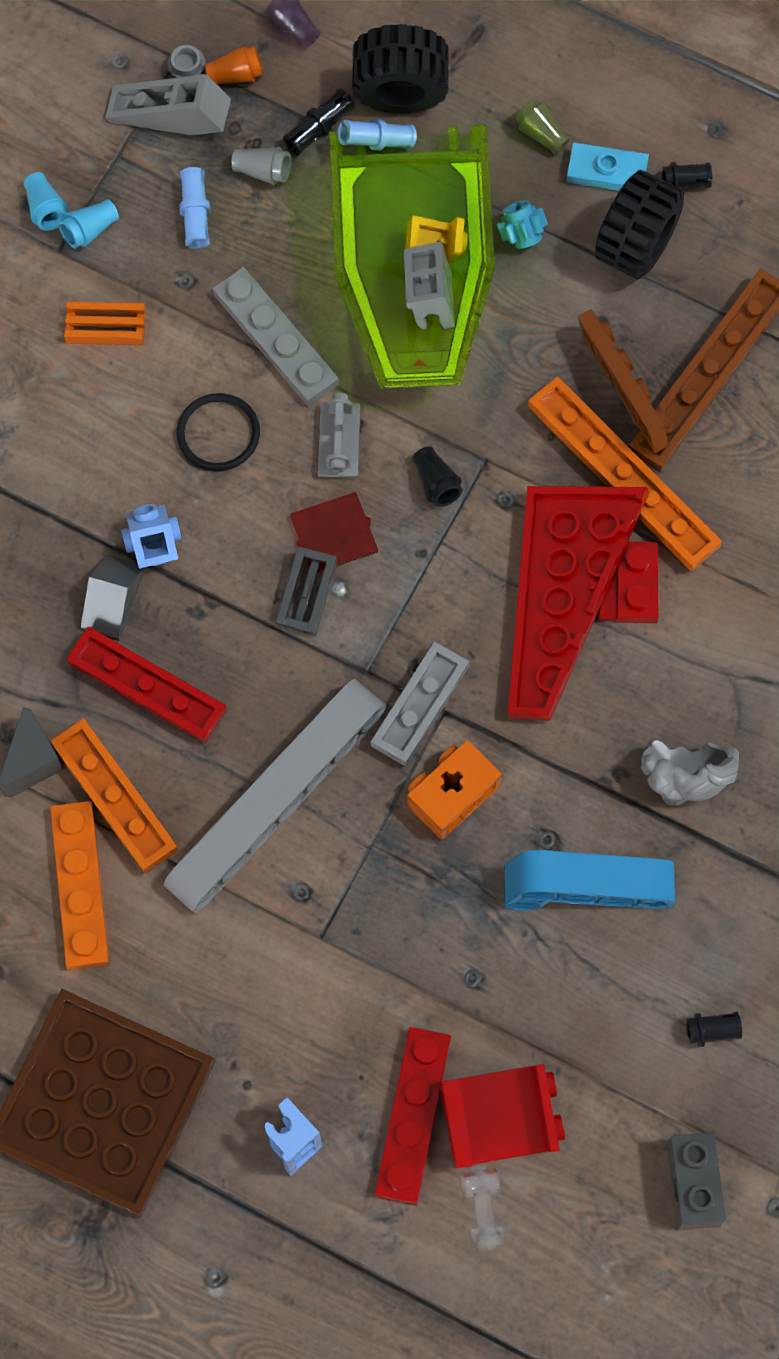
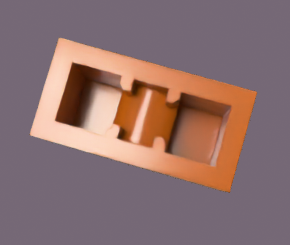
(447, 810)

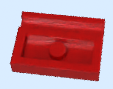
(634, 586)

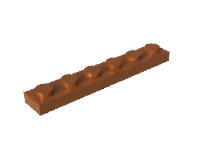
(713, 366)

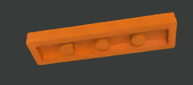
(114, 796)
(79, 886)

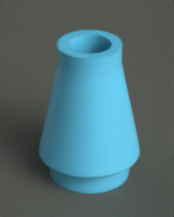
(44, 202)
(85, 224)

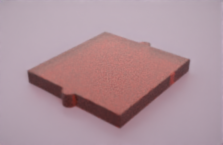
(335, 529)

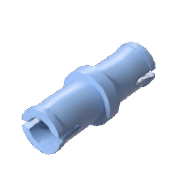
(377, 134)
(194, 208)

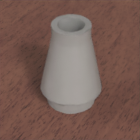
(265, 164)

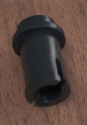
(688, 175)
(713, 1028)

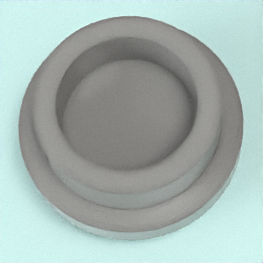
(186, 62)

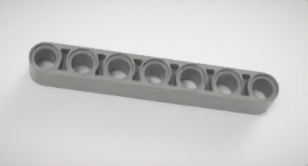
(274, 796)

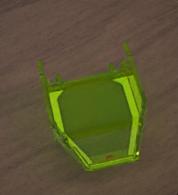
(370, 217)

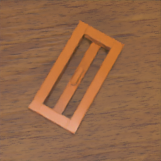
(96, 315)

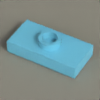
(603, 166)

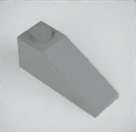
(171, 105)

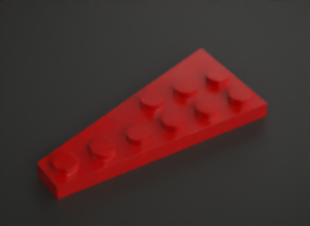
(565, 569)

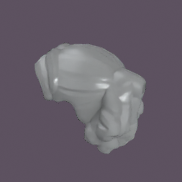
(687, 774)

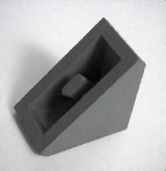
(111, 596)
(28, 758)

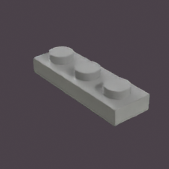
(420, 703)

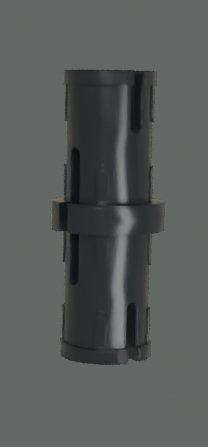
(319, 122)

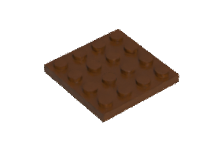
(101, 1102)

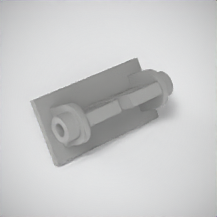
(339, 437)

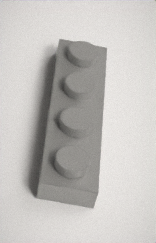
(276, 336)

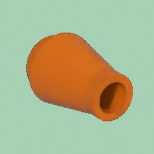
(236, 66)

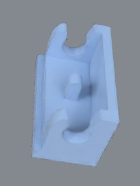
(296, 1141)

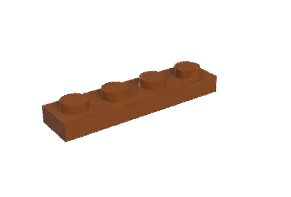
(618, 369)

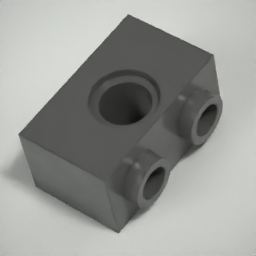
(696, 1181)

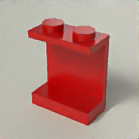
(501, 1115)

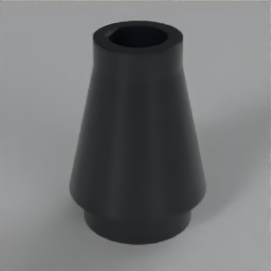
(437, 478)

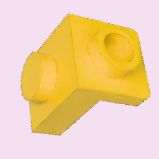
(427, 231)

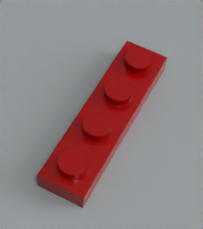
(146, 684)
(413, 1116)

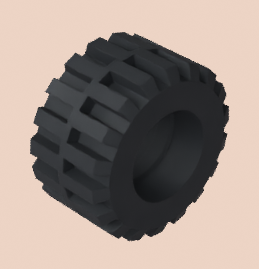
(400, 69)
(639, 224)

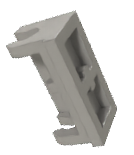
(429, 284)

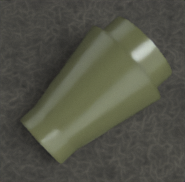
(540, 124)

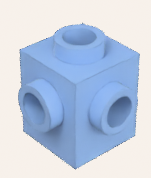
(151, 535)

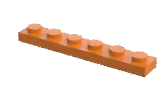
(620, 467)

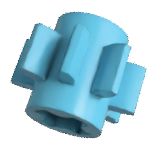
(522, 224)

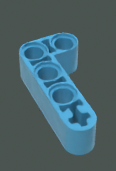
(587, 879)

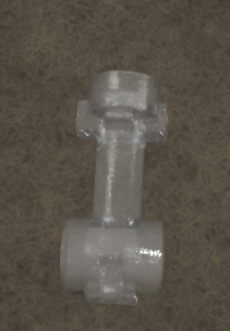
(480, 1185)

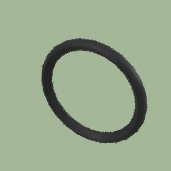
(214, 398)

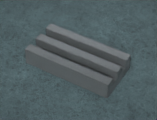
(297, 624)

